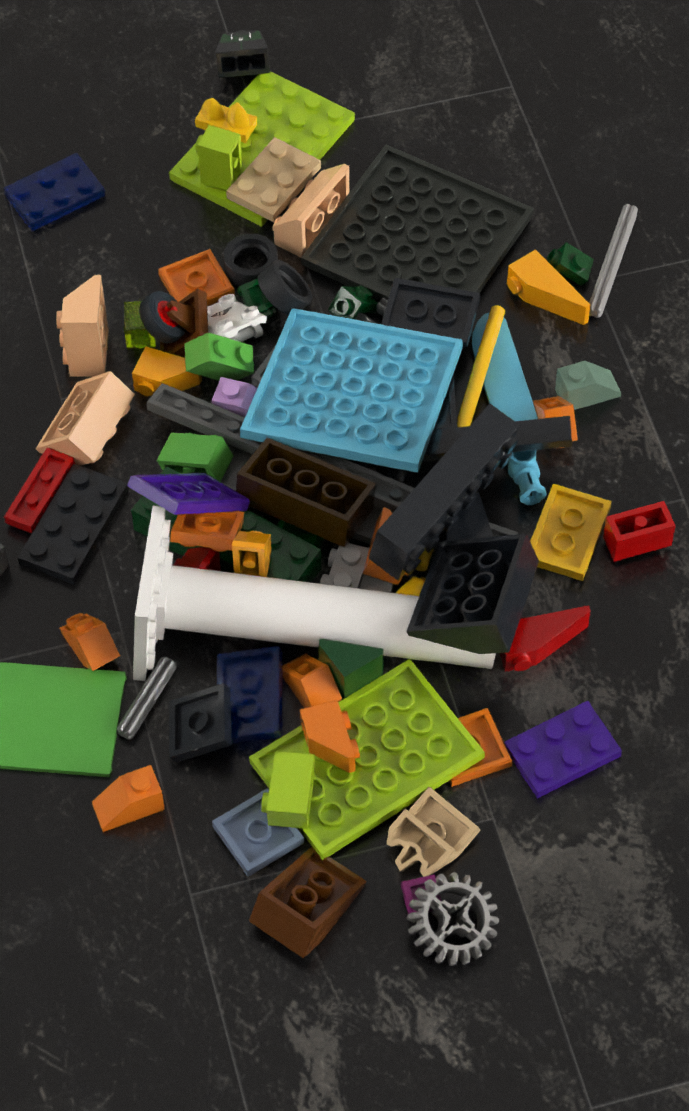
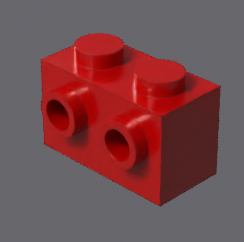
(639, 531)

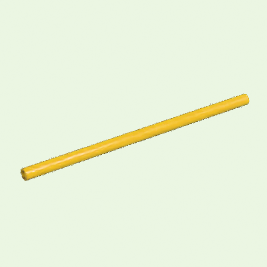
(475, 385)

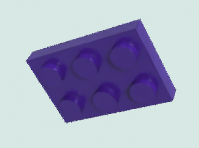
(562, 749)

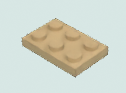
(273, 179)

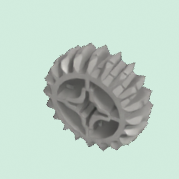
(463, 925)

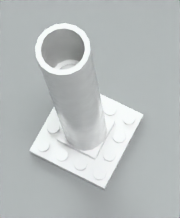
(270, 610)

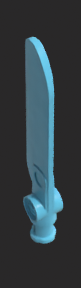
(509, 393)

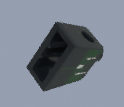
(242, 54)

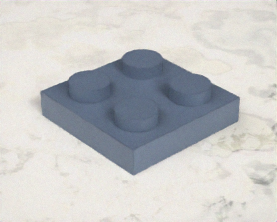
(252, 839)

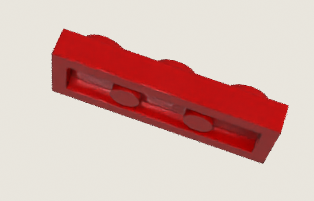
(38, 490)

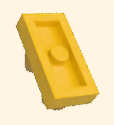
(231, 119)

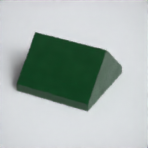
(351, 664)

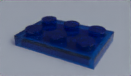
(54, 191)
(255, 692)

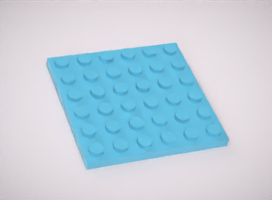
(353, 389)

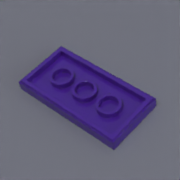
(188, 493)

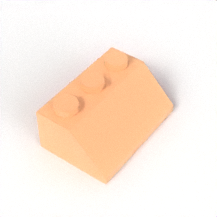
(311, 210)
(84, 329)
(88, 418)

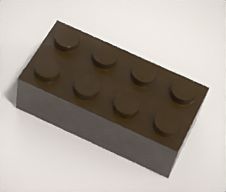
(306, 491)

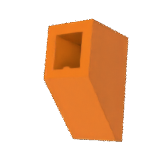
(89, 640)
(327, 735)

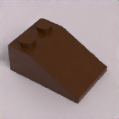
(306, 901)

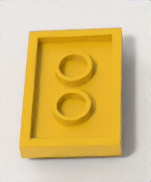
(569, 531)

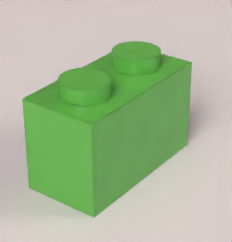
(219, 357)
(196, 454)

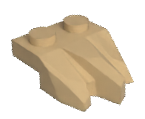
(430, 833)

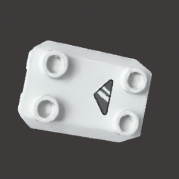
(234, 319)

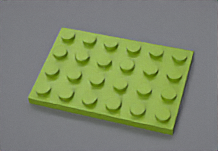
(283, 113)
(404, 745)

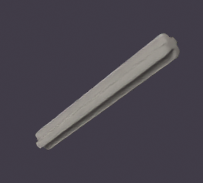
(612, 260)

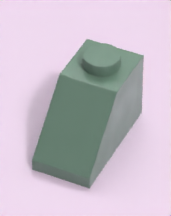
(585, 384)

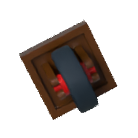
(174, 321)

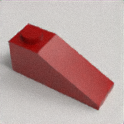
(543, 635)

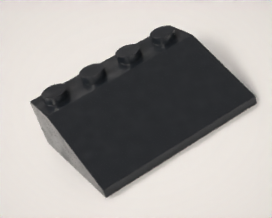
(475, 593)

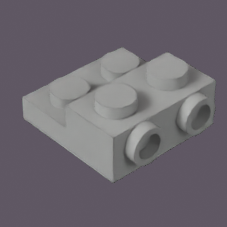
(348, 567)

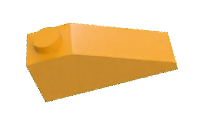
(546, 288)

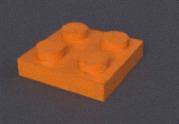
(207, 529)

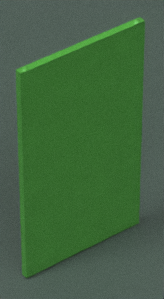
(59, 718)

